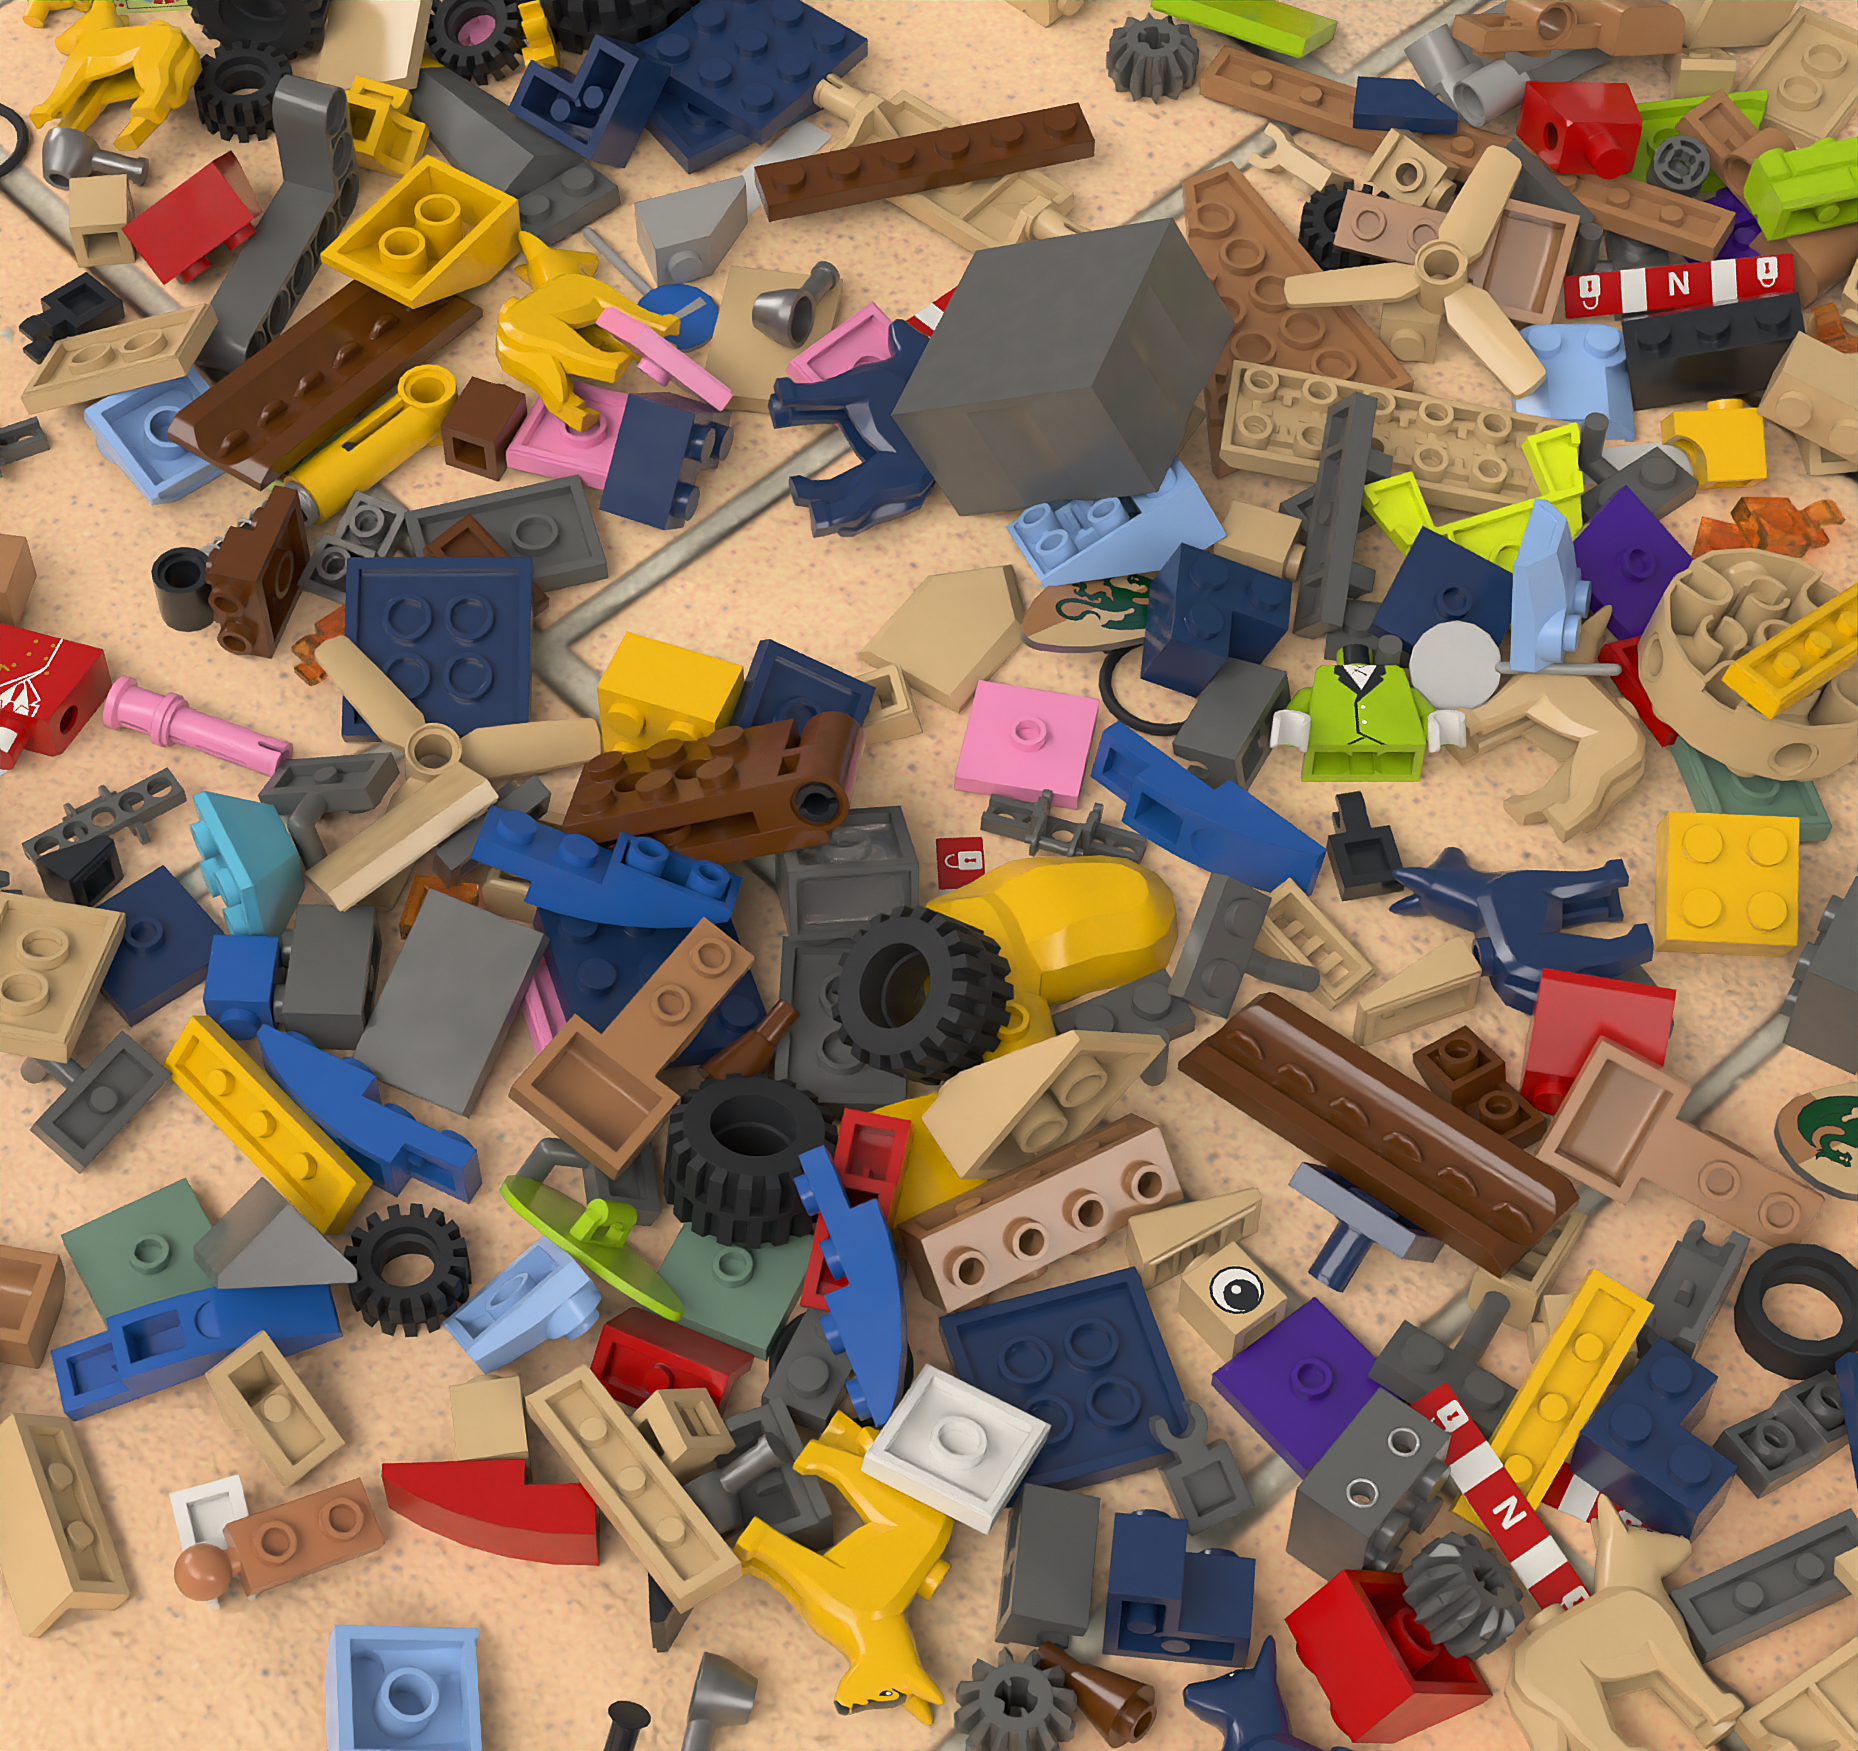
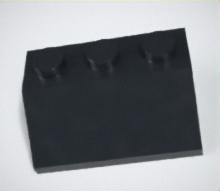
(1709, 348)

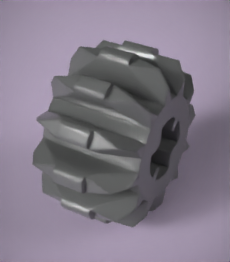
(1152, 58)
(1463, 1595)
(1019, 1685)

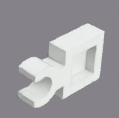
(205, 1511)

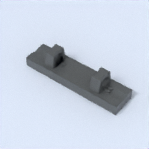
(1343, 470)

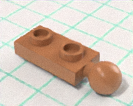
(283, 1543)

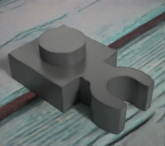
(1203, 1478)

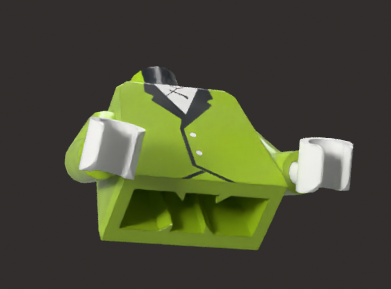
(1363, 723)

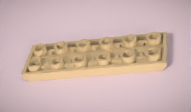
(1456, 449)

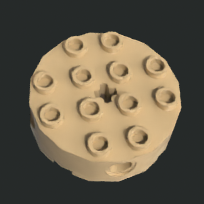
(1711, 619)

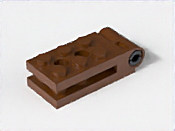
(726, 792)

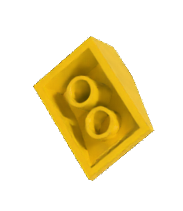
(429, 236)

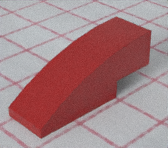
(871, 1164)
(497, 1510)

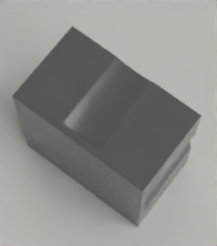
(1065, 369)

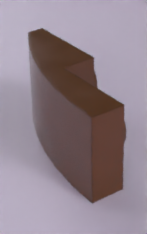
(1474, 1081)

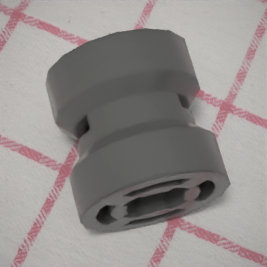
(1674, 175)

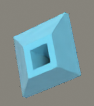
(248, 863)

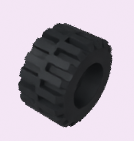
(284, 24)
(882, 985)
(737, 1158)

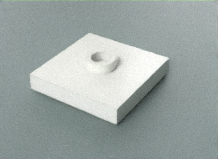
(956, 1448)

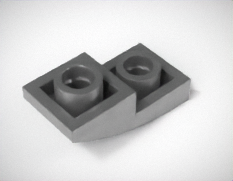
(366, 530)
(1789, 1437)

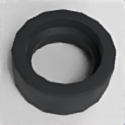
(1780, 1351)

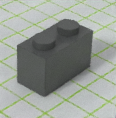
(329, 975)

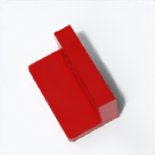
(650, 1353)

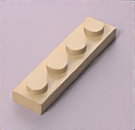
(633, 1488)

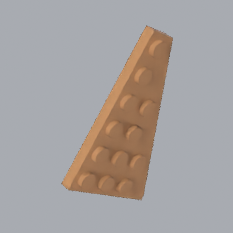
(1247, 261)

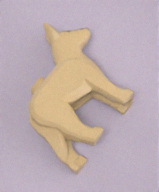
(1573, 723)
(1612, 1647)

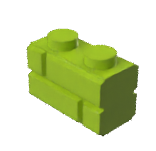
(1804, 188)

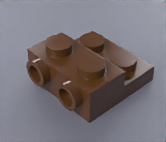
(258, 576)

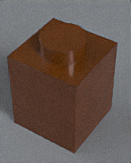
(482, 427)

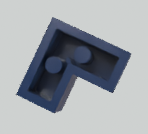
(601, 106)
(659, 455)
(1206, 612)
(1643, 1446)
(1175, 1600)

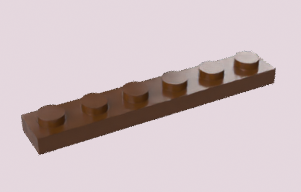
(923, 161)

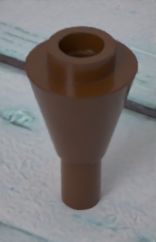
(753, 1049)
(1112, 1702)

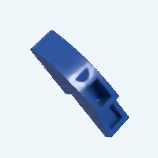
(1209, 827)
(627, 887)
(378, 1138)
(869, 1313)
(185, 1339)

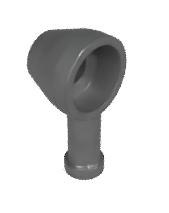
(75, 155)
(790, 312)
(718, 1490)
(720, 1698)

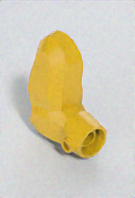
(1065, 932)

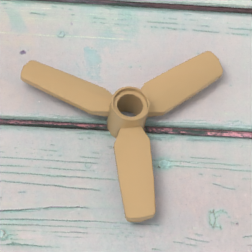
(1468, 309)
(489, 751)

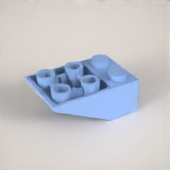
(1115, 535)

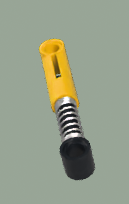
(323, 483)

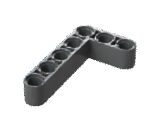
(297, 226)

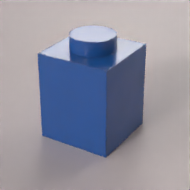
(243, 983)

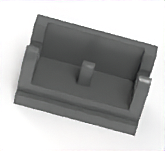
(1233, 723)
(1691, 1290)
(782, 1495)
(1047, 1567)

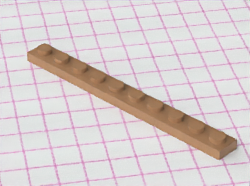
(1328, 108)

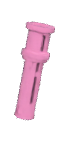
(172, 721)

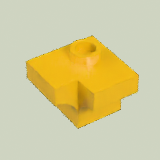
(381, 130)
(1720, 442)

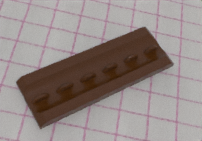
(314, 380)
(1383, 1132)

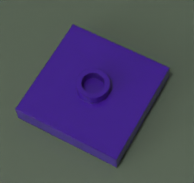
(1627, 561)
(1300, 1384)

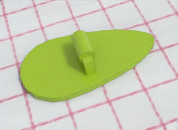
(591, 1240)

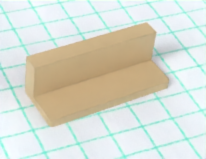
(52, 1526)

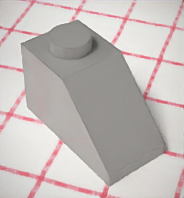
(691, 229)

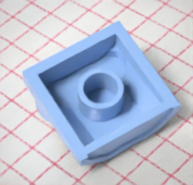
(1583, 376)
(133, 435)
(1546, 593)
(527, 1303)
(402, 1689)

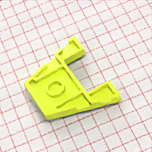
(1498, 533)

